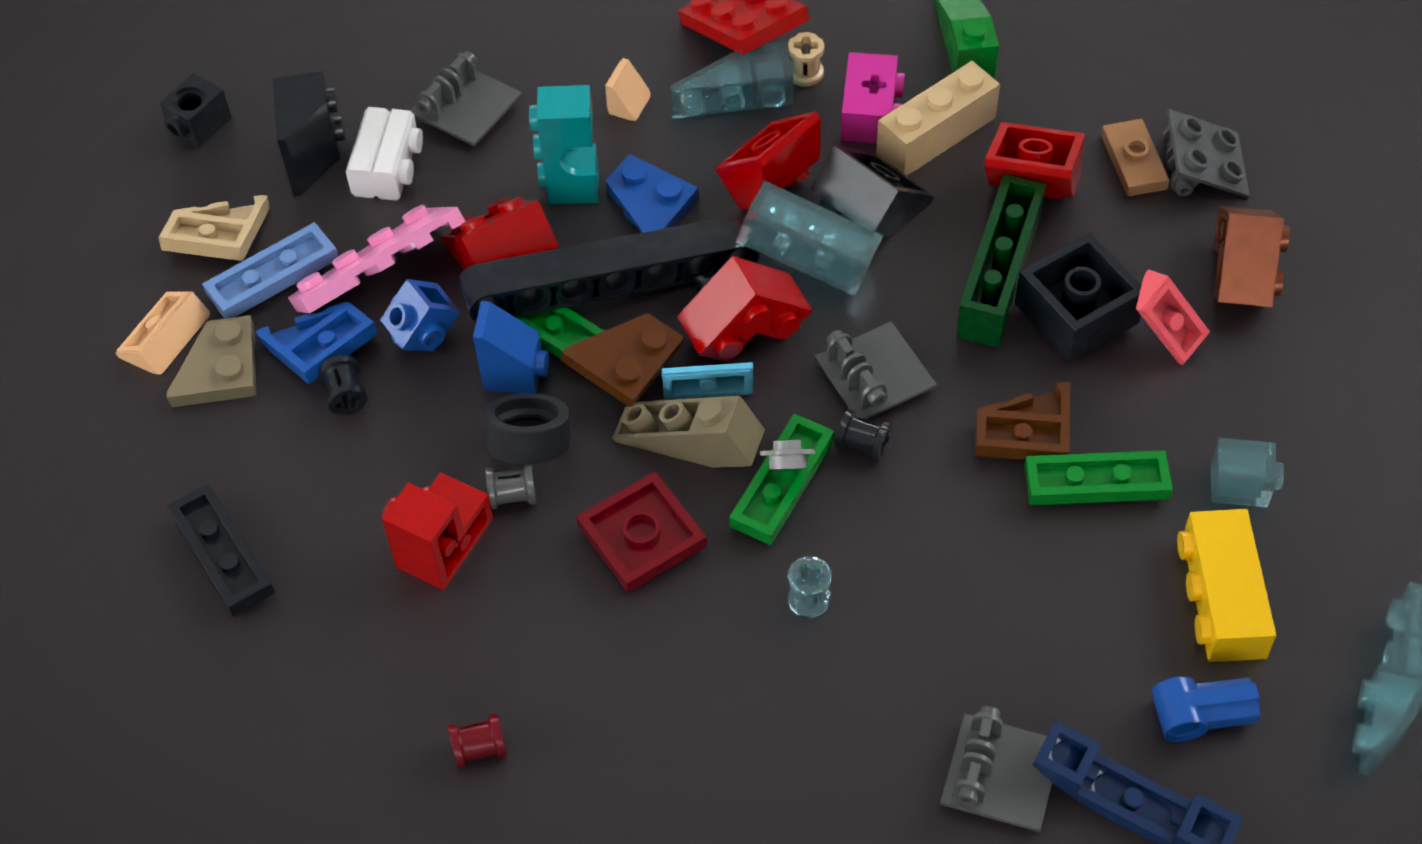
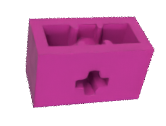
(869, 95)

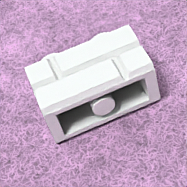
(384, 153)

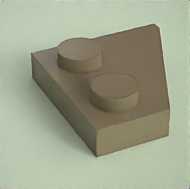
(218, 364)

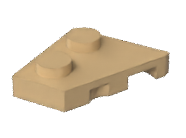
(214, 229)

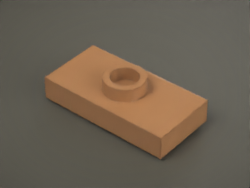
(1134, 157)

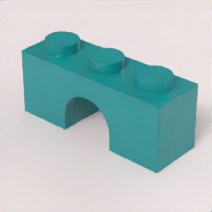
(565, 144)

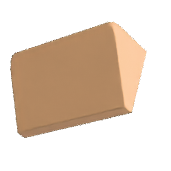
(164, 332)

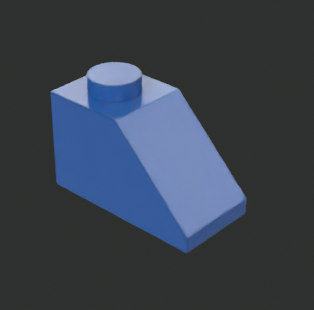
(508, 352)

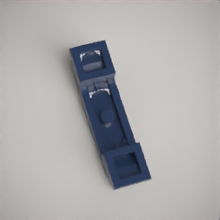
(1128, 797)

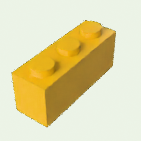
(1226, 585)

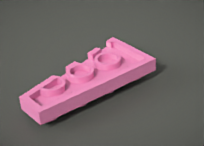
(413, 233)

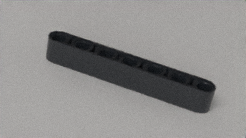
(604, 268)

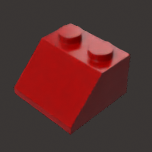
(773, 155)
(1036, 155)

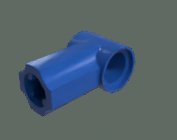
(1191, 708)

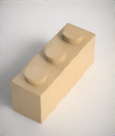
(937, 118)

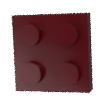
(641, 531)

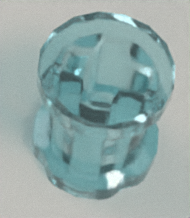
(806, 589)

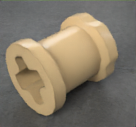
(812, 59)

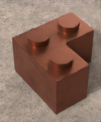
(1249, 255)

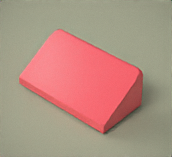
(1170, 316)

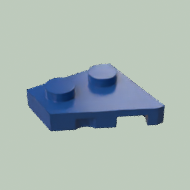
(650, 195)

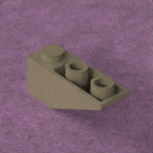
(695, 430)

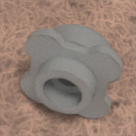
(787, 455)

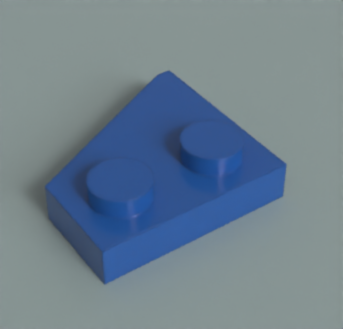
(318, 337)

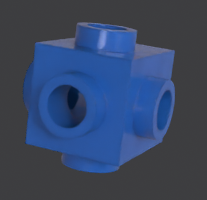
(419, 316)

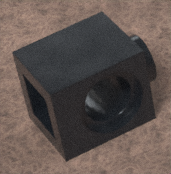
(195, 110)

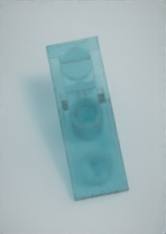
(736, 83)

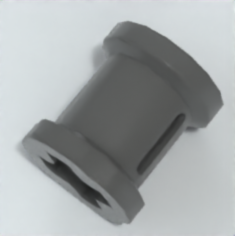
(511, 486)

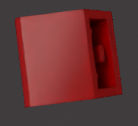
(507, 231)

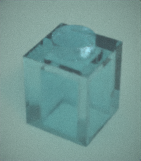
(1245, 472)

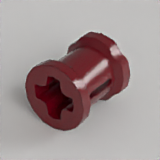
(477, 741)

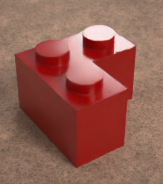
(738, 304)
(435, 528)

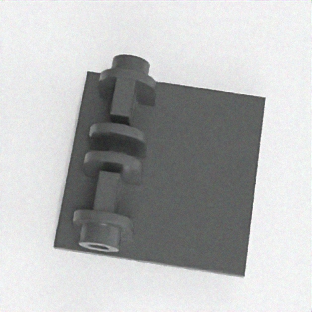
(464, 100)
(1204, 155)
(874, 370)
(996, 773)

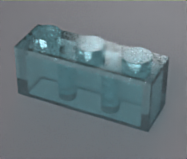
(809, 238)

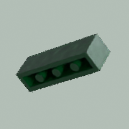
(999, 260)

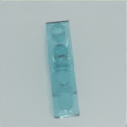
(1395, 688)

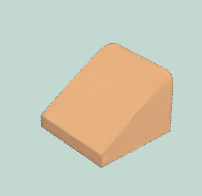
(626, 92)

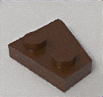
(625, 357)
(1025, 426)

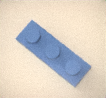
(270, 271)

